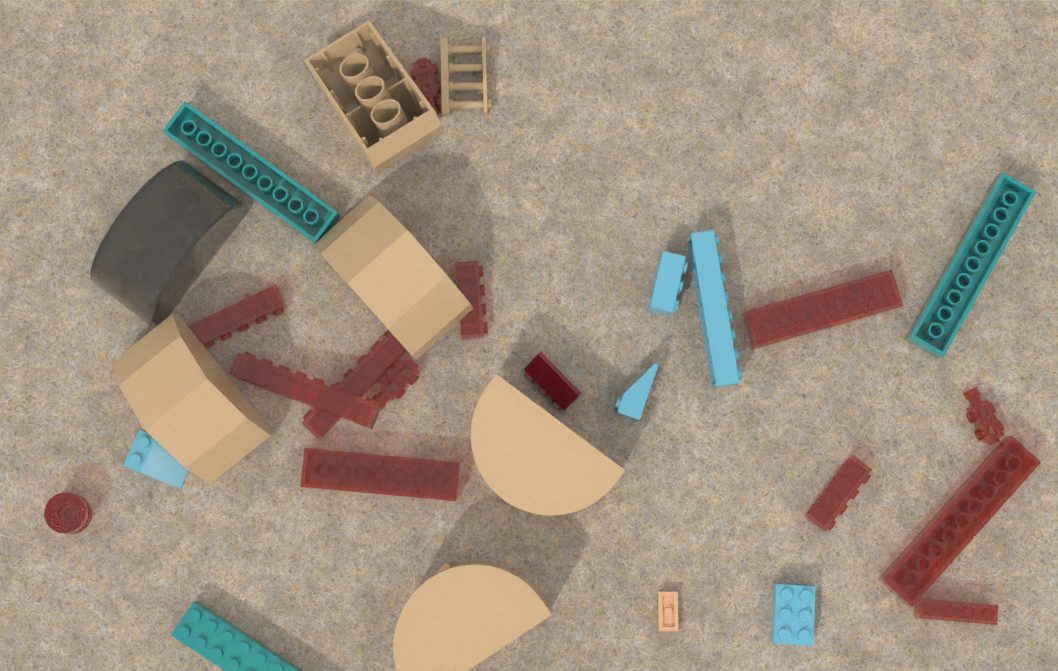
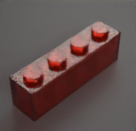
(468, 282)
(838, 493)
(956, 611)

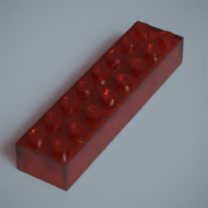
(822, 309)
(380, 474)

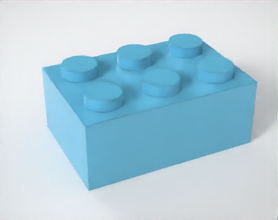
(667, 284)
(793, 614)

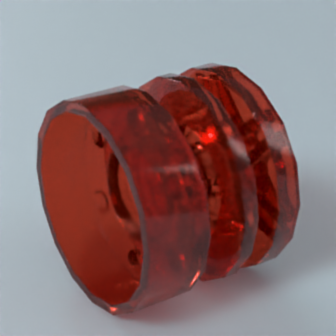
(56, 511)

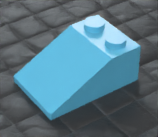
(634, 399)
(154, 461)

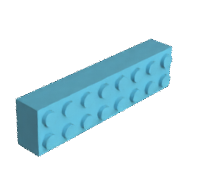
(713, 309)

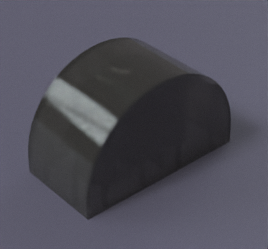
(165, 240)

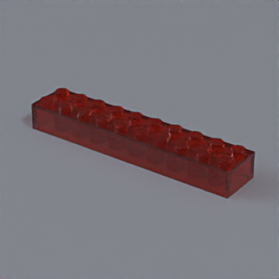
(959, 520)

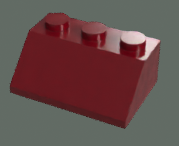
(551, 382)

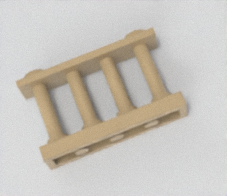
(448, 68)

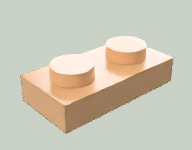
(667, 610)

